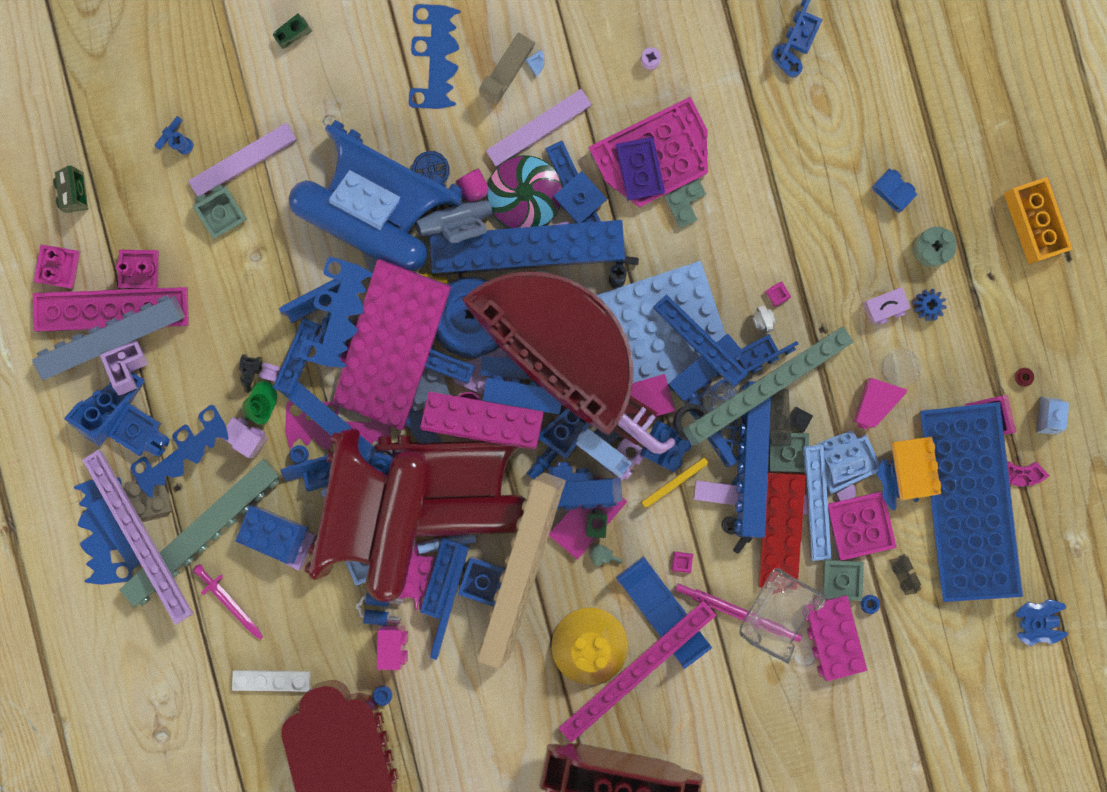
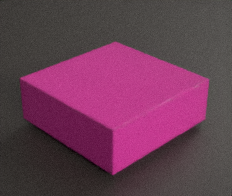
(778, 294)
(682, 562)

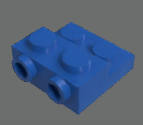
(671, 458)
(565, 472)

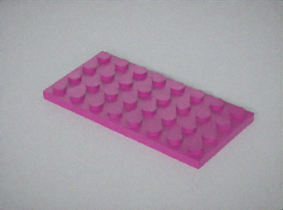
(391, 344)

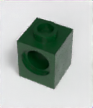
(596, 533)

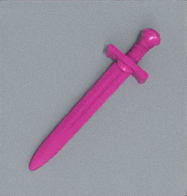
(223, 596)

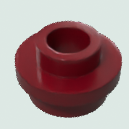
(1019, 380)

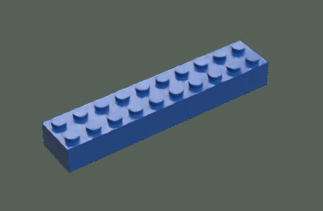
(530, 248)

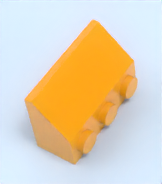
(916, 468)

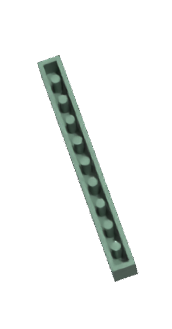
(767, 386)
(206, 528)

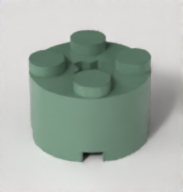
(942, 239)

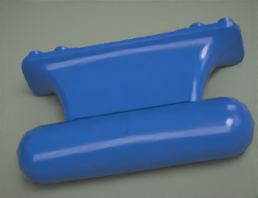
(415, 191)

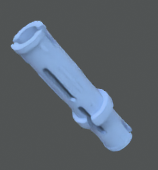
(434, 544)

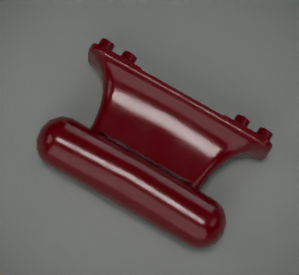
(462, 487)
(370, 516)

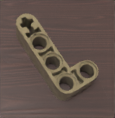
(496, 85)

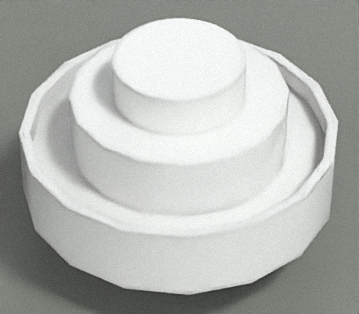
(764, 319)

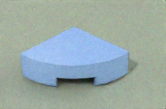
(536, 62)

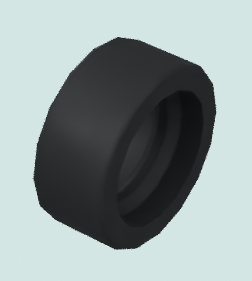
(680, 412)

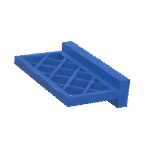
(304, 304)
(717, 441)

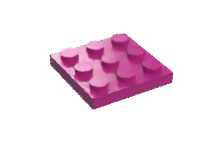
(861, 526)

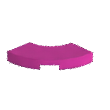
(1026, 475)

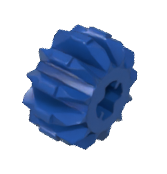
(935, 300)

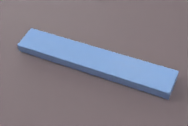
(817, 502)

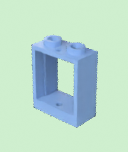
(603, 452)

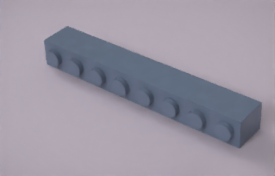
(109, 337)

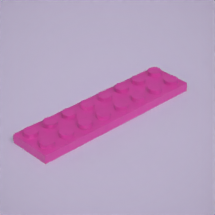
(92, 308)

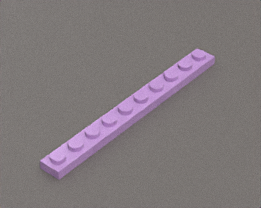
(138, 537)

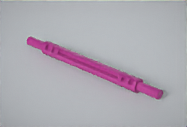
(718, 604)

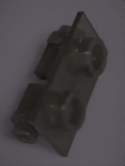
(908, 582)

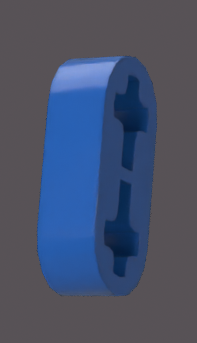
(784, 66)

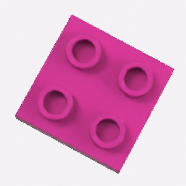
(57, 266)
(138, 269)

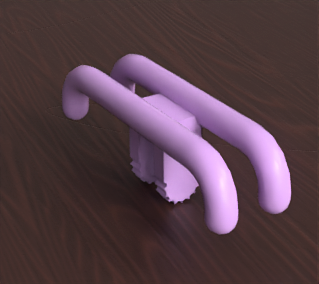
(641, 435)

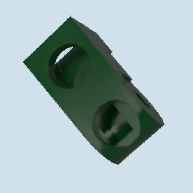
(291, 31)

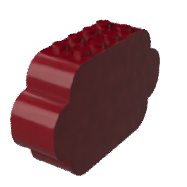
(338, 742)
(598, 769)

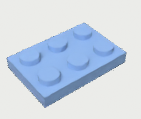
(364, 199)

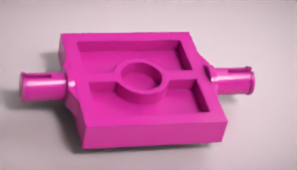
(418, 577)

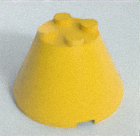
(589, 646)

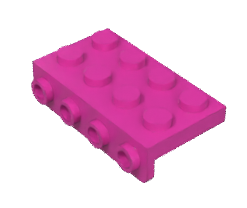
(835, 640)

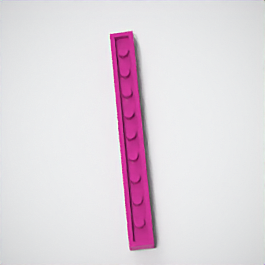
(637, 671)

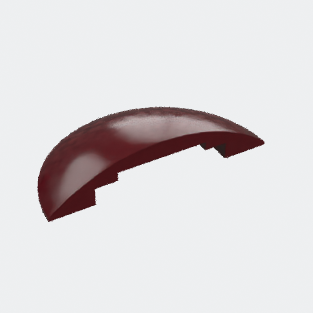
(560, 340)

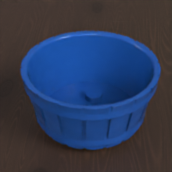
(463, 335)

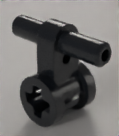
(619, 269)
(249, 367)
(743, 540)

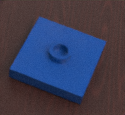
(580, 197)

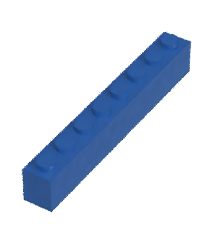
(753, 470)

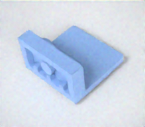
(845, 457)

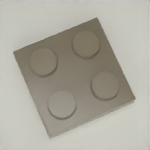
(144, 504)

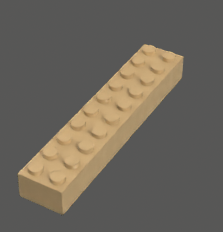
(521, 569)

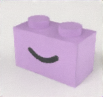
(886, 305)

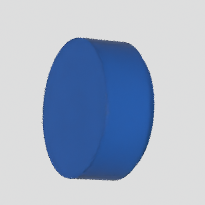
(382, 695)

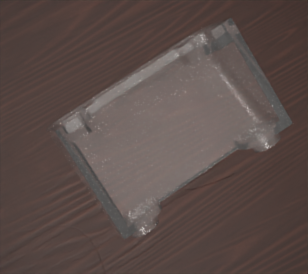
(780, 614)

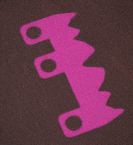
(305, 429)

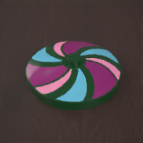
(523, 192)

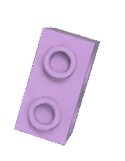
(636, 459)

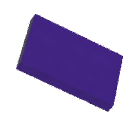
(640, 168)

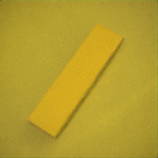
(677, 480)

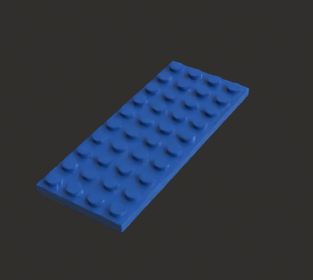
(975, 504)

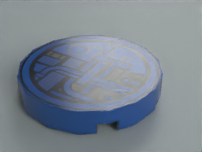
(431, 164)

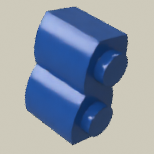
(894, 190)

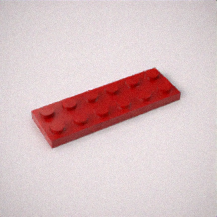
(783, 525)

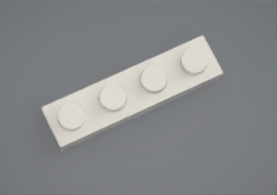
(271, 680)

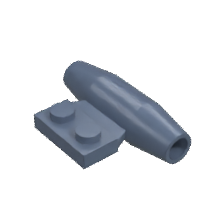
(456, 221)

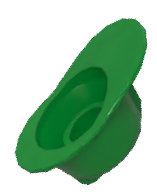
(260, 403)

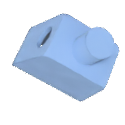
(1052, 415)

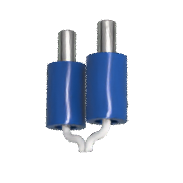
(377, 617)

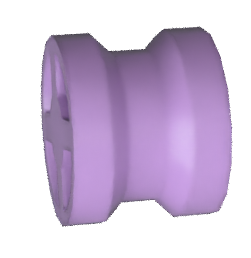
(649, 62)
(269, 371)

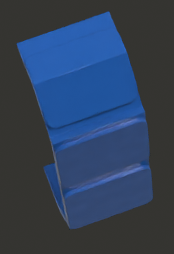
(660, 607)

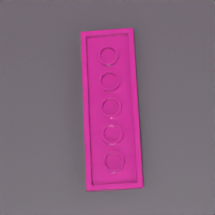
(482, 420)

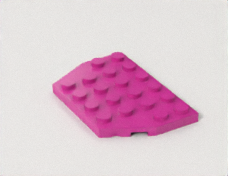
(679, 144)

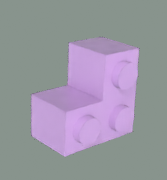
(120, 364)
(245, 438)

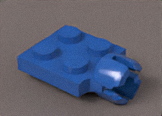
(138, 432)

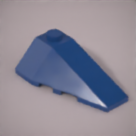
(100, 411)

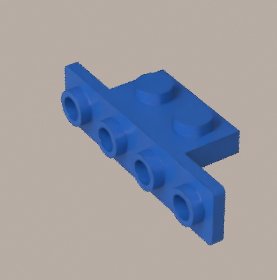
(803, 33)
(762, 351)
(314, 471)

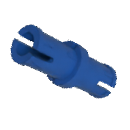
(542, 463)

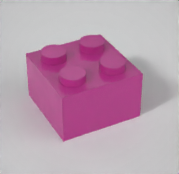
(391, 647)

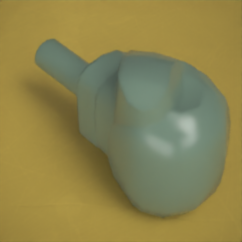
(602, 554)

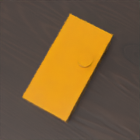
(1037, 220)

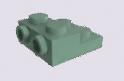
(218, 210)

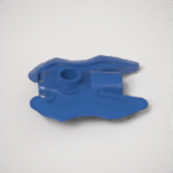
(888, 477)
(1038, 622)

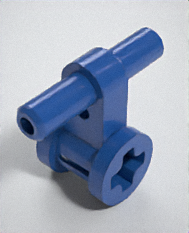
(176, 140)

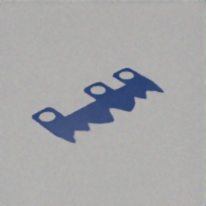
(438, 46)
(342, 305)
(191, 449)
(99, 543)

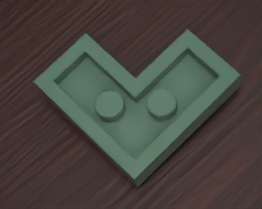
(680, 200)

